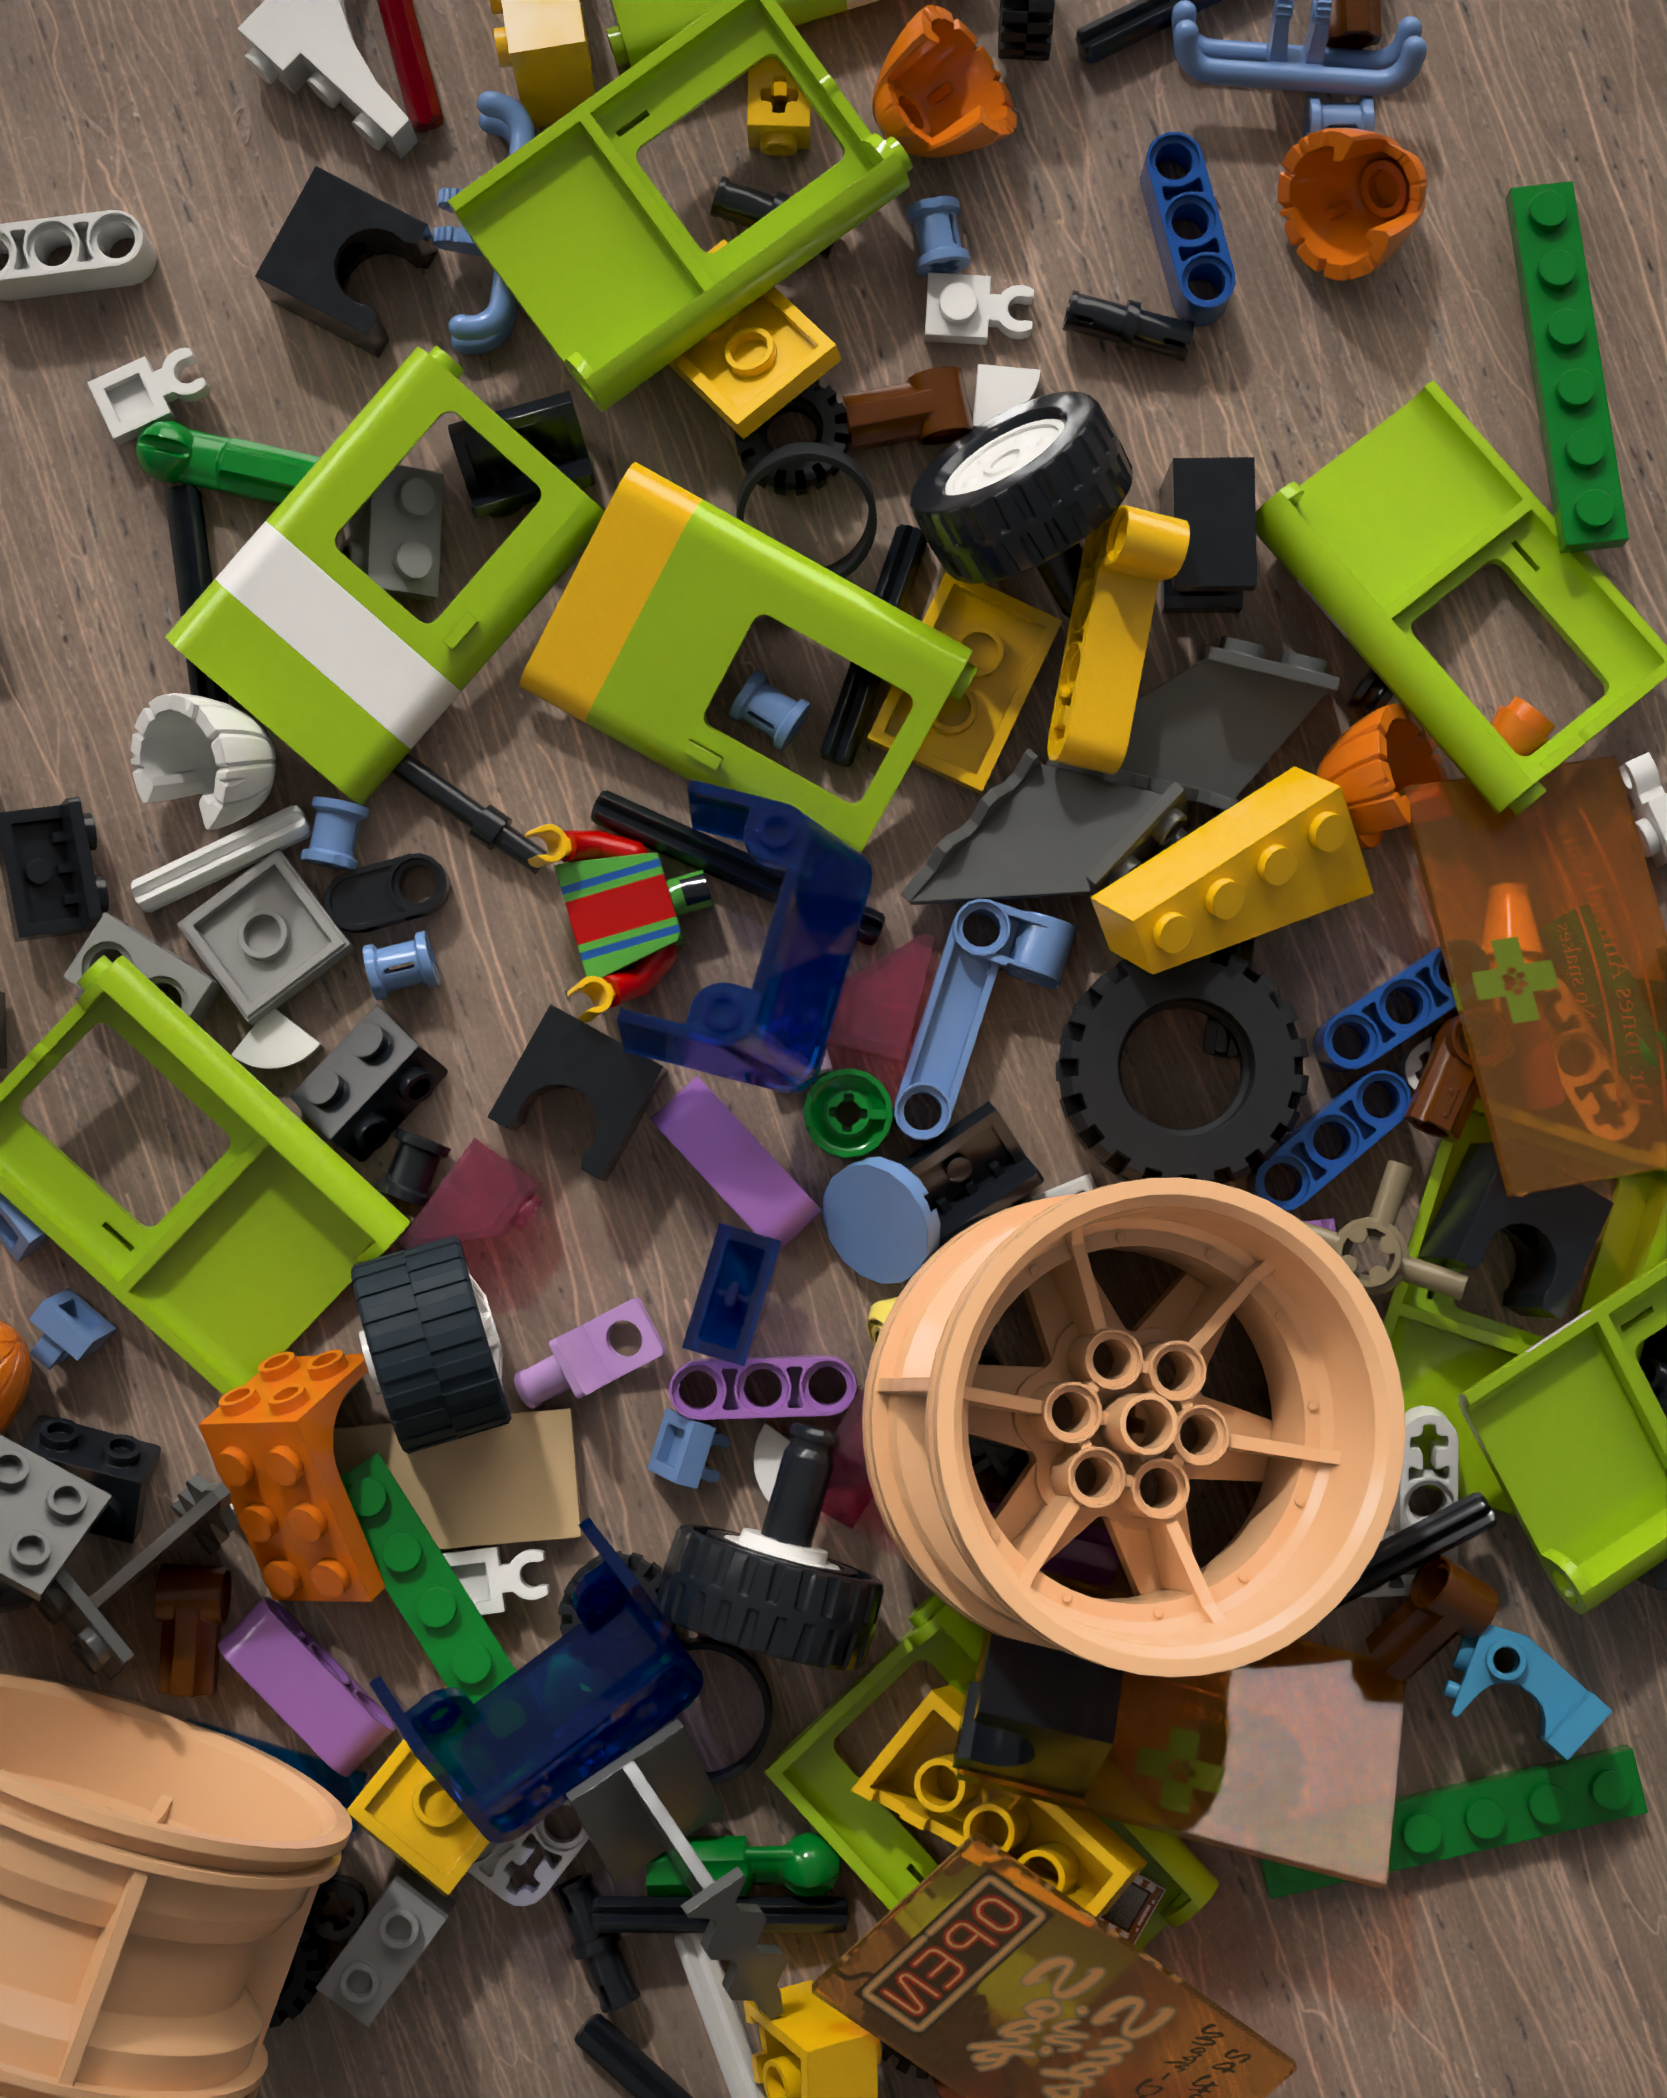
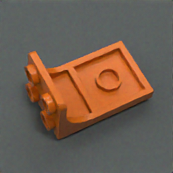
(283, 1478)

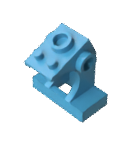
(1565, 1707)

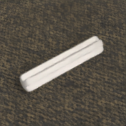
(220, 859)
(719, 2017)

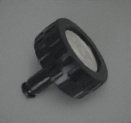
(1024, 493)
(771, 1584)

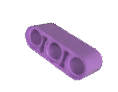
(735, 1163)
(734, 1402)
(306, 1686)

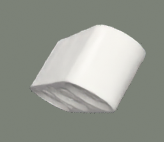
(89, 263)

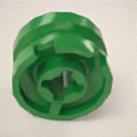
(854, 1087)

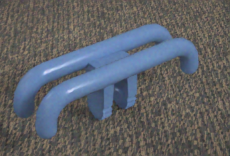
(1298, 67)
(489, 329)

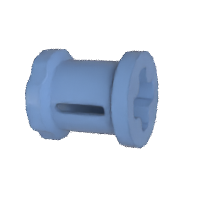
(1354, 114)
(937, 236)
(769, 710)
(335, 833)
(384, 980)

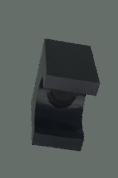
(322, 245)
(1221, 556)
(583, 1059)
(1547, 1229)
(1038, 1717)

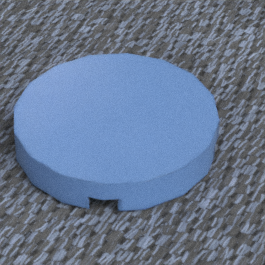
(880, 1220)

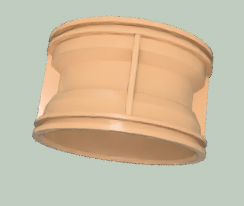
(1323, 1459)
(145, 1895)

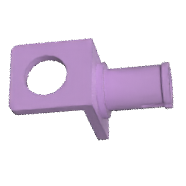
(586, 1359)

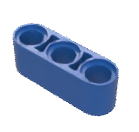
(1194, 201)
(1370, 1019)
(1358, 1134)

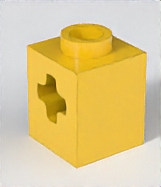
(770, 131)

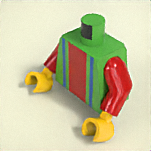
(619, 911)

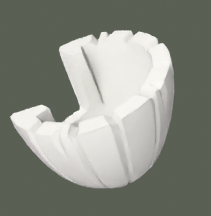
(203, 748)

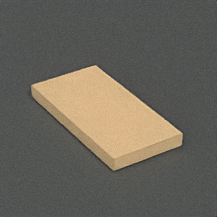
(486, 1486)

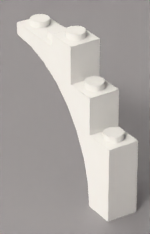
(316, 46)

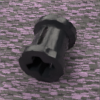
(412, 1168)

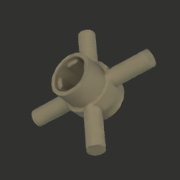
(1381, 1228)

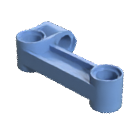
(1026, 947)

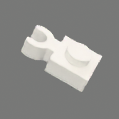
(963, 309)
(139, 396)
(1650, 802)
(489, 1580)

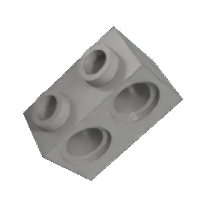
(155, 961)
(386, 1945)

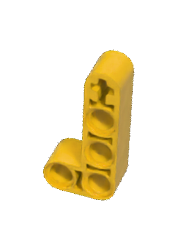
(1111, 634)

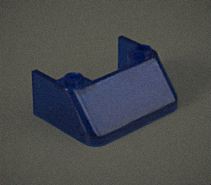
(785, 1021)
(558, 1714)

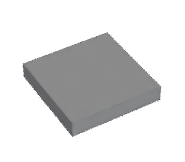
(265, 936)

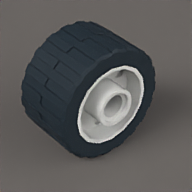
(430, 1344)

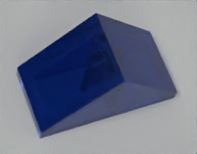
(733, 1295)

